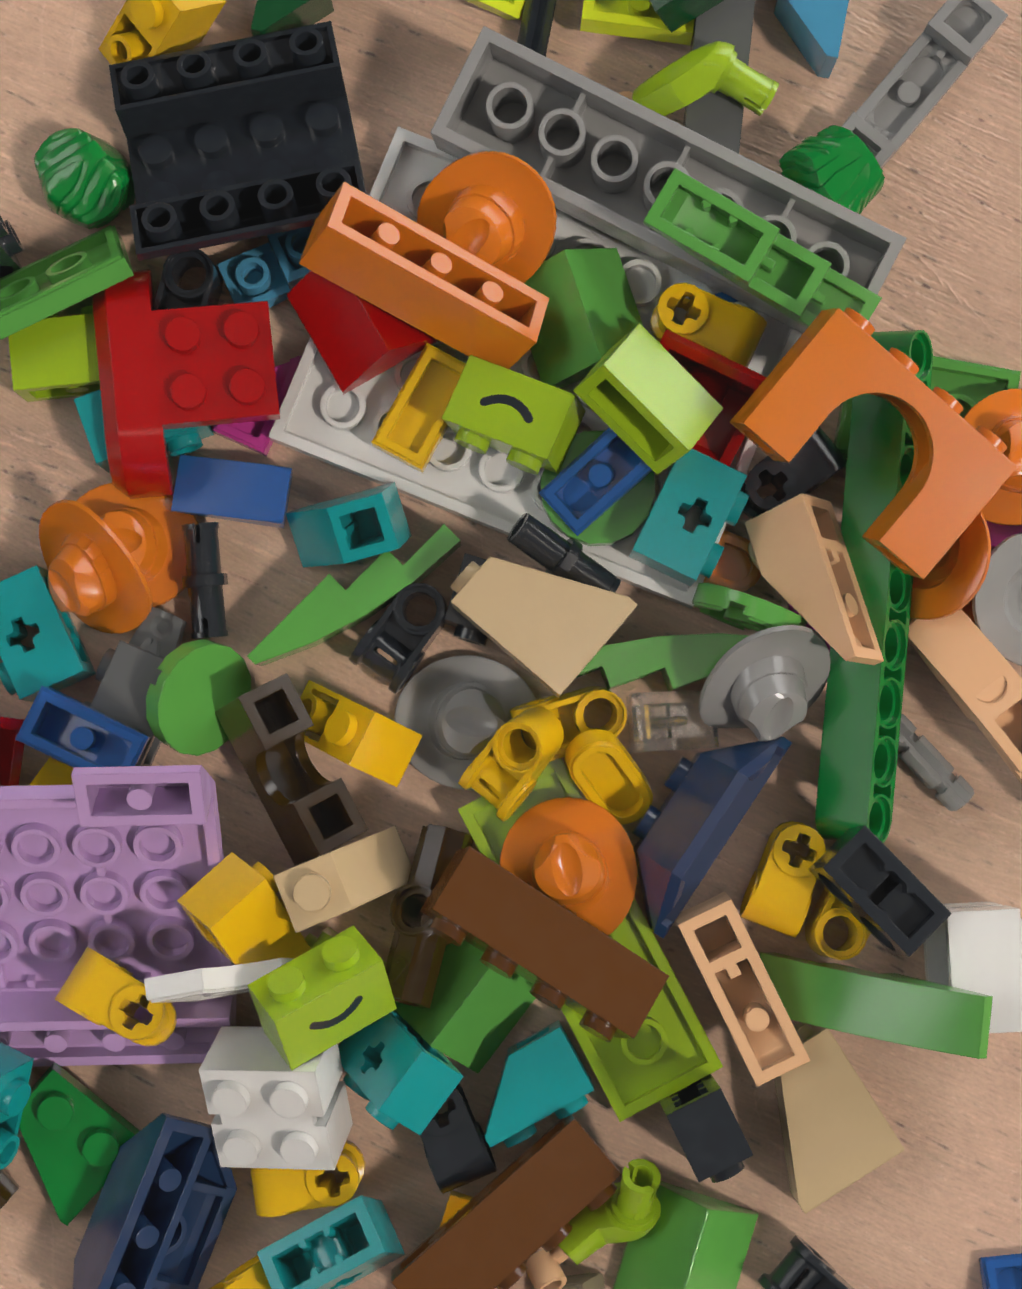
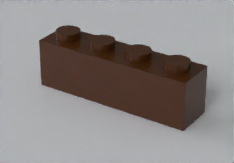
(544, 945)
(514, 1215)

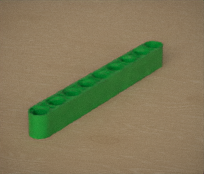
(861, 698)

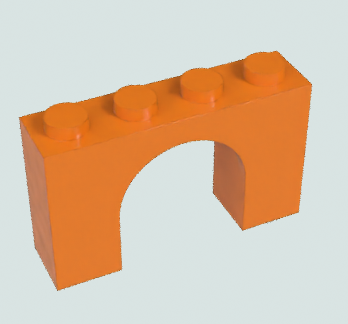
(952, 465)

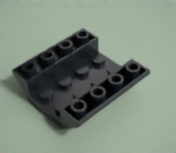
(235, 138)

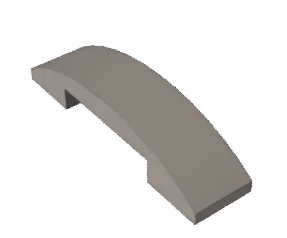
(924, 75)

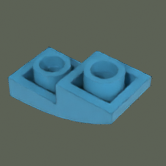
(267, 270)

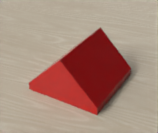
(351, 332)
(726, 382)

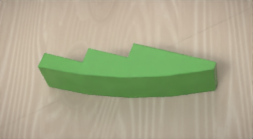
(752, 252)
(333, 609)
(678, 657)
(882, 1005)

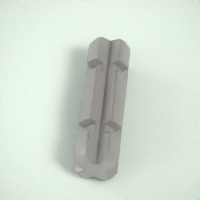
(932, 767)

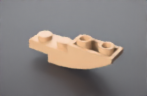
(976, 680)

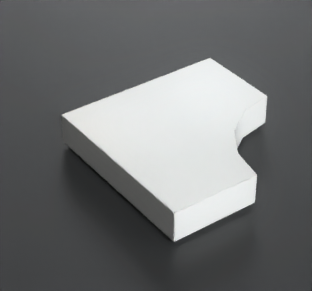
(208, 982)

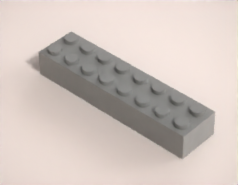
(613, 156)

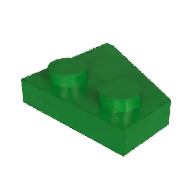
(71, 1139)

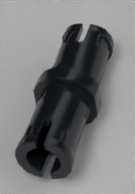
(560, 555)
(204, 580)

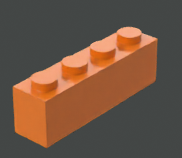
(423, 278)

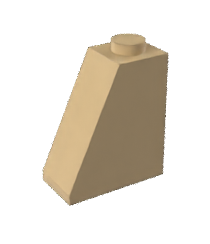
(539, 617)
(344, 878)
(829, 1122)

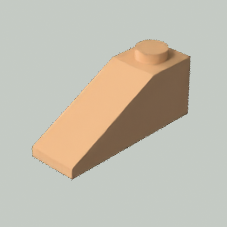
(809, 566)
(742, 988)

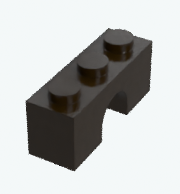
(269, 741)

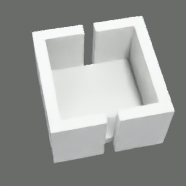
(981, 953)
(272, 1112)

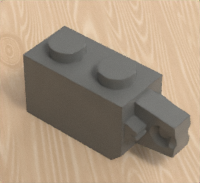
(131, 669)

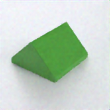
(585, 312)
(469, 1007)
(691, 1246)

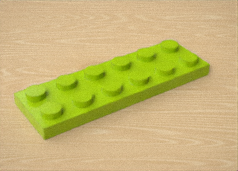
(671, 1043)

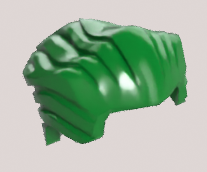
(836, 167)
(84, 178)

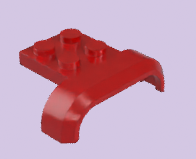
(175, 374)

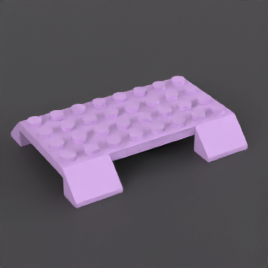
(105, 873)

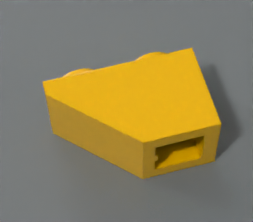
(158, 28)
(358, 734)
(241, 914)

